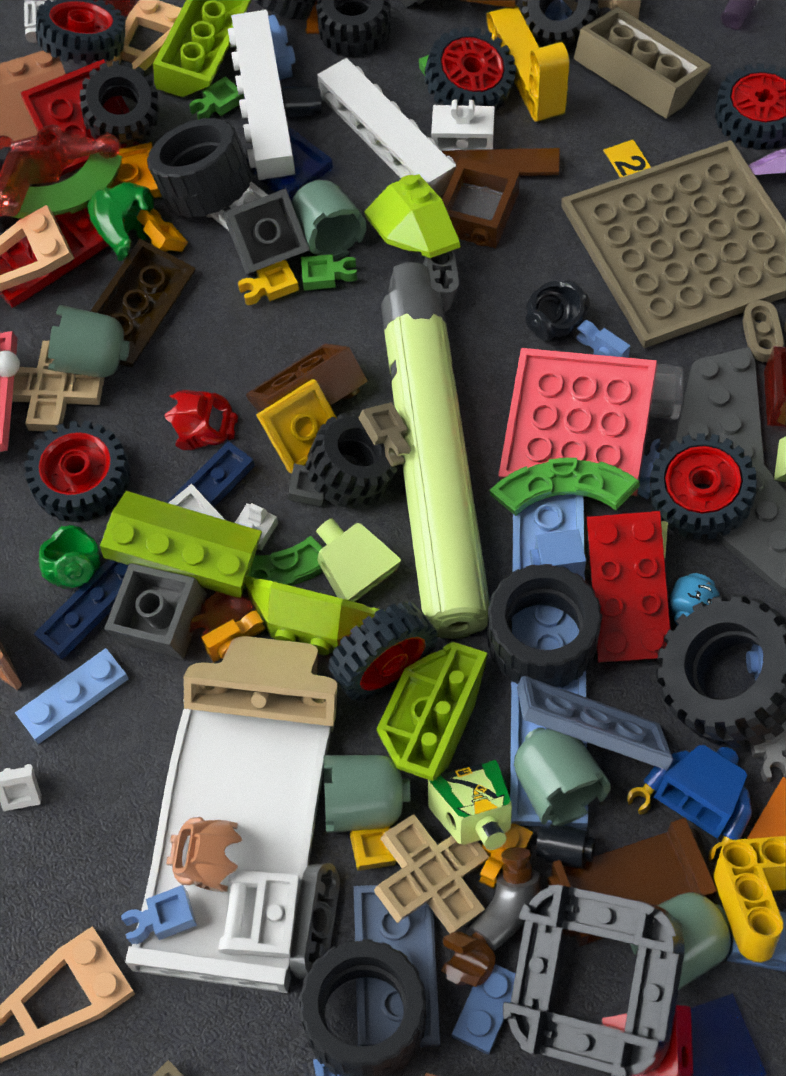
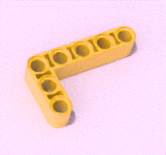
(540, 72)
(745, 882)

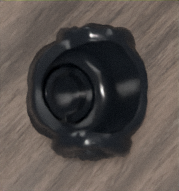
(556, 309)

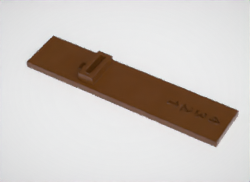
(526, 161)

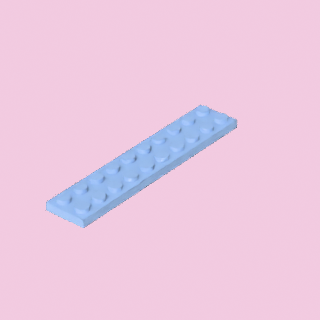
(540, 628)

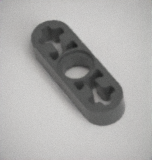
(322, 884)

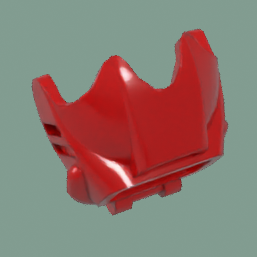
(192, 417)

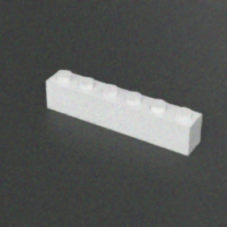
(262, 94)
(384, 125)

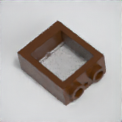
(481, 200)

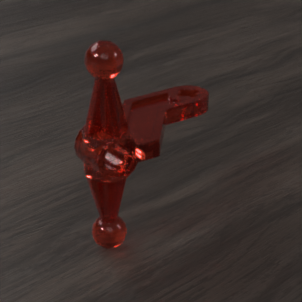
(43, 160)

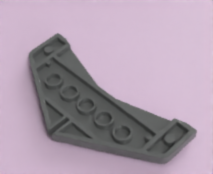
(725, 402)

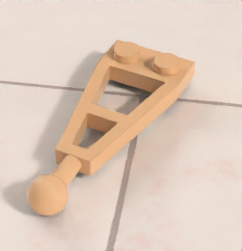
(152, 15)
(47, 244)
(95, 973)

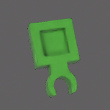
(218, 97)
(322, 271)

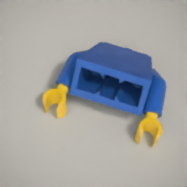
(704, 790)

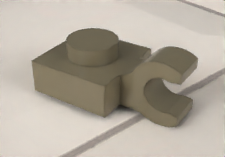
(386, 427)

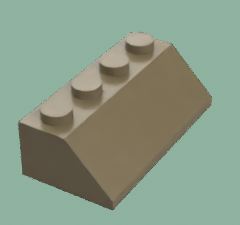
(640, 61)

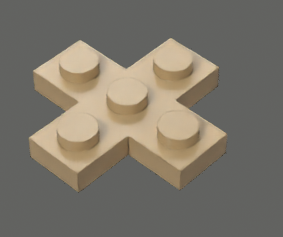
(52, 391)
(430, 875)

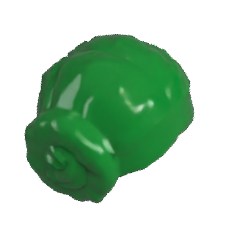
(69, 557)

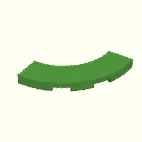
(74, 192)
(564, 477)
(289, 565)

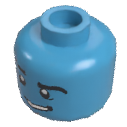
(689, 592)

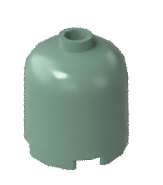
(328, 218)
(87, 343)
(558, 776)
(362, 792)
(704, 933)

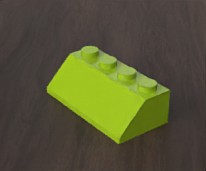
(196, 45)
(181, 542)

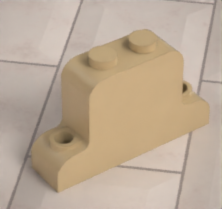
(264, 682)

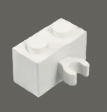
(463, 126)

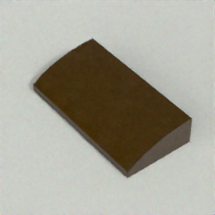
(143, 294)

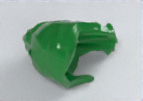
(116, 213)

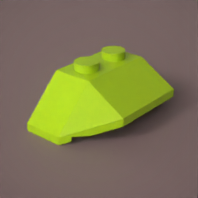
(413, 218)
(305, 614)
(432, 709)

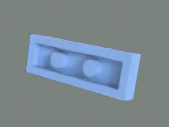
(71, 696)

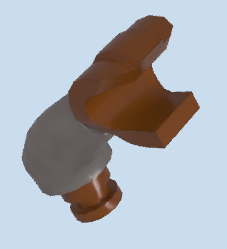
(474, 951)

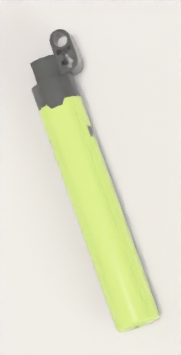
(437, 467)

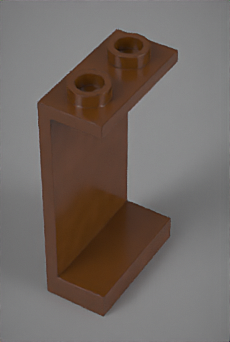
(642, 871)

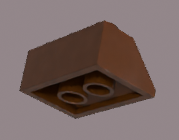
(329, 365)

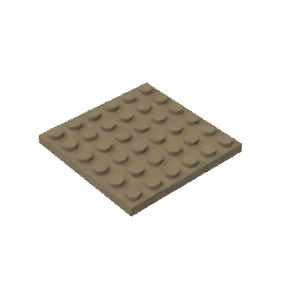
(684, 241)

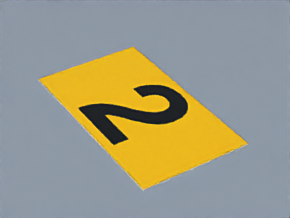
(626, 158)

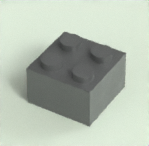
(265, 231)
(155, 610)

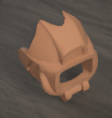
(206, 857)

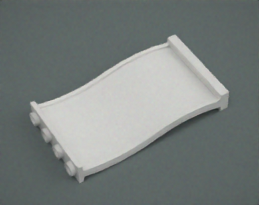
(267, 782)

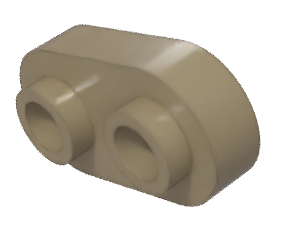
(762, 334)

